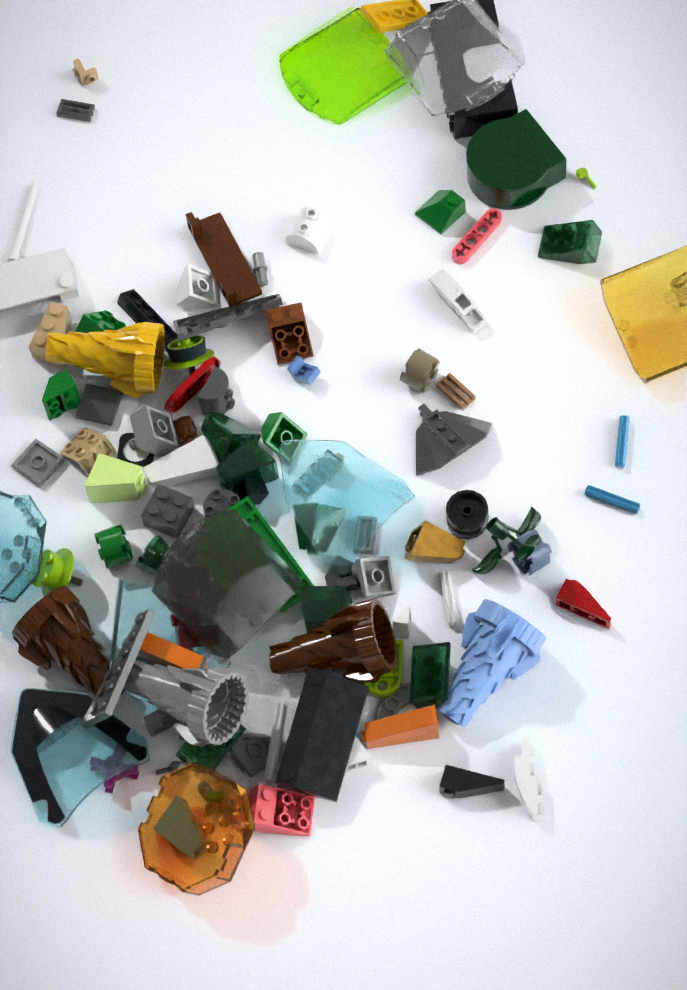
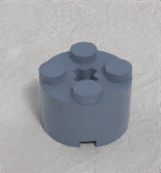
(537, 560)

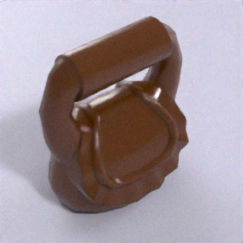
(186, 428)

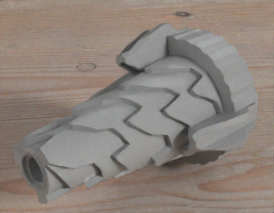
(204, 702)

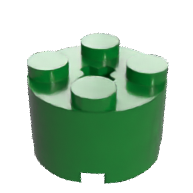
(114, 546)

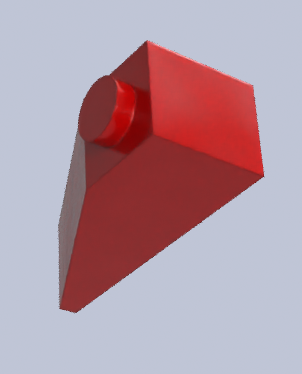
(579, 601)

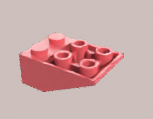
(281, 811)

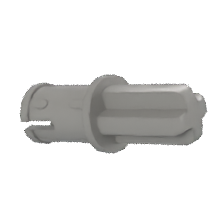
(260, 269)

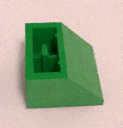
(99, 322)
(60, 395)

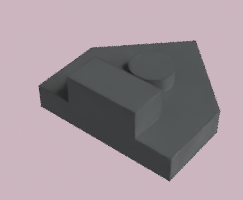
(342, 576)
(250, 753)

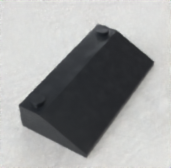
(322, 735)

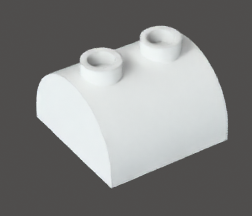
(309, 229)

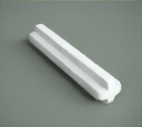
(449, 599)

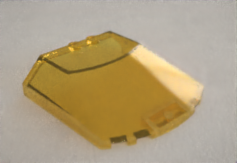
(651, 313)

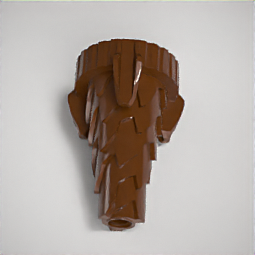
(61, 632)
(352, 639)

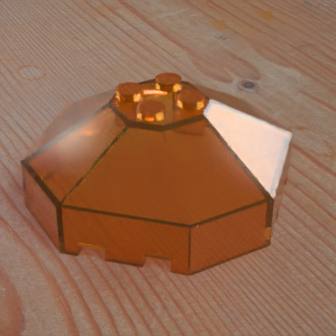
(224, 817)

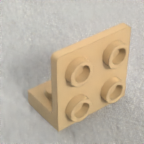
(86, 447)

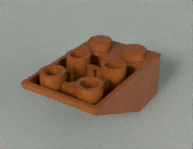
(289, 332)

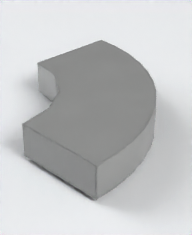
(393, 704)

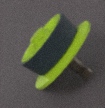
(187, 353)

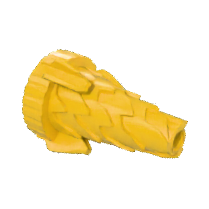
(128, 355)

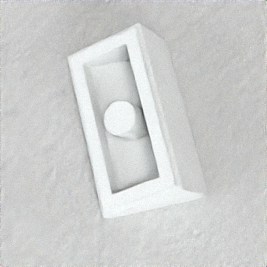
(403, 623)

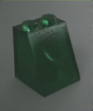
(246, 462)
(321, 603)

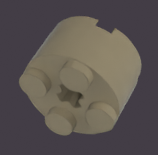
(419, 370)

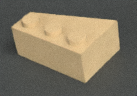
(56, 320)

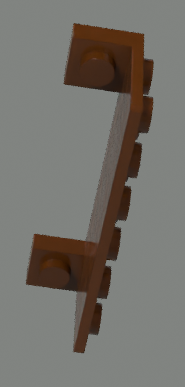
(224, 258)

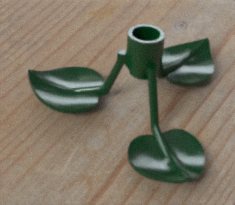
(500, 531)

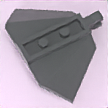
(445, 437)

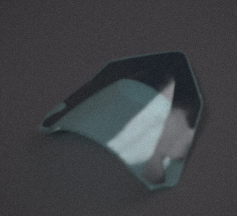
(63, 759)

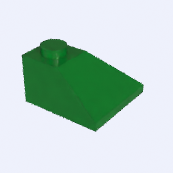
(442, 210)
(279, 428)

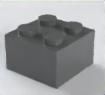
(168, 511)

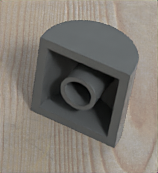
(216, 393)

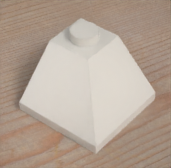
(196, 289)

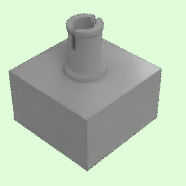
(153, 431)

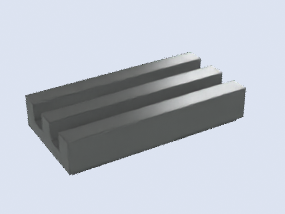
(75, 112)

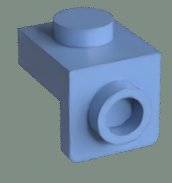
(302, 371)

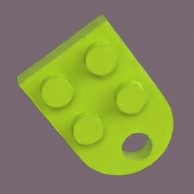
(393, 679)

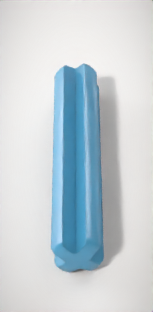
(622, 439)
(612, 499)

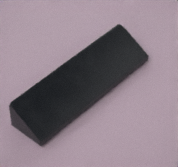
(141, 312)

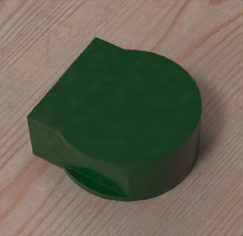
(513, 162)

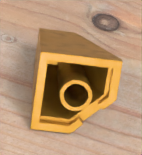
(433, 544)

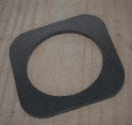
(122, 441)

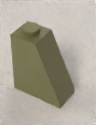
(182, 829)

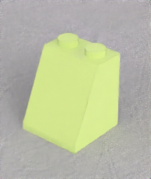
(114, 481)

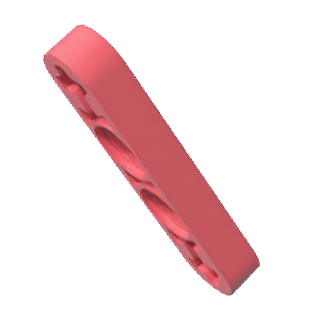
(475, 235)

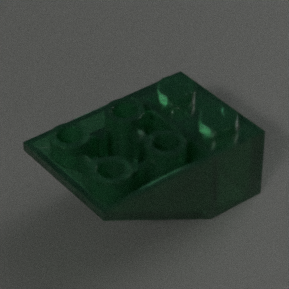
(571, 242)

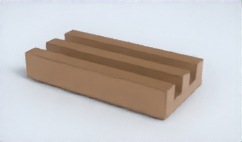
(445, 381)

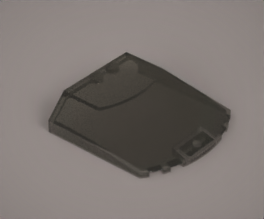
(223, 582)

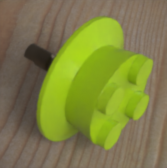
(56, 570)

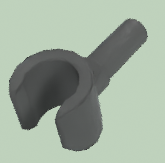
(174, 766)

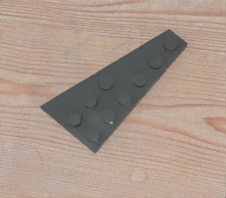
(221, 317)
(117, 675)

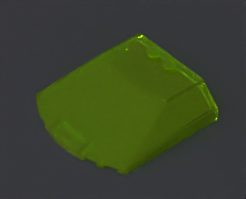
(340, 67)

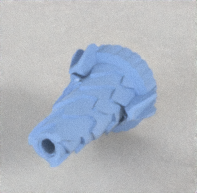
(497, 647)

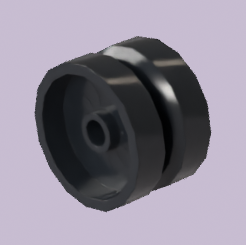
(467, 514)

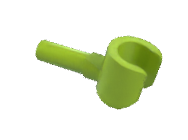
(583, 173)

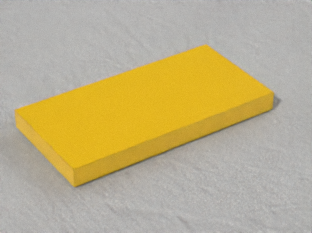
(393, 14)

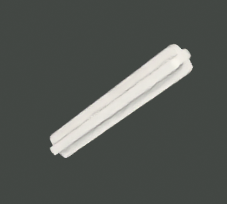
(275, 742)

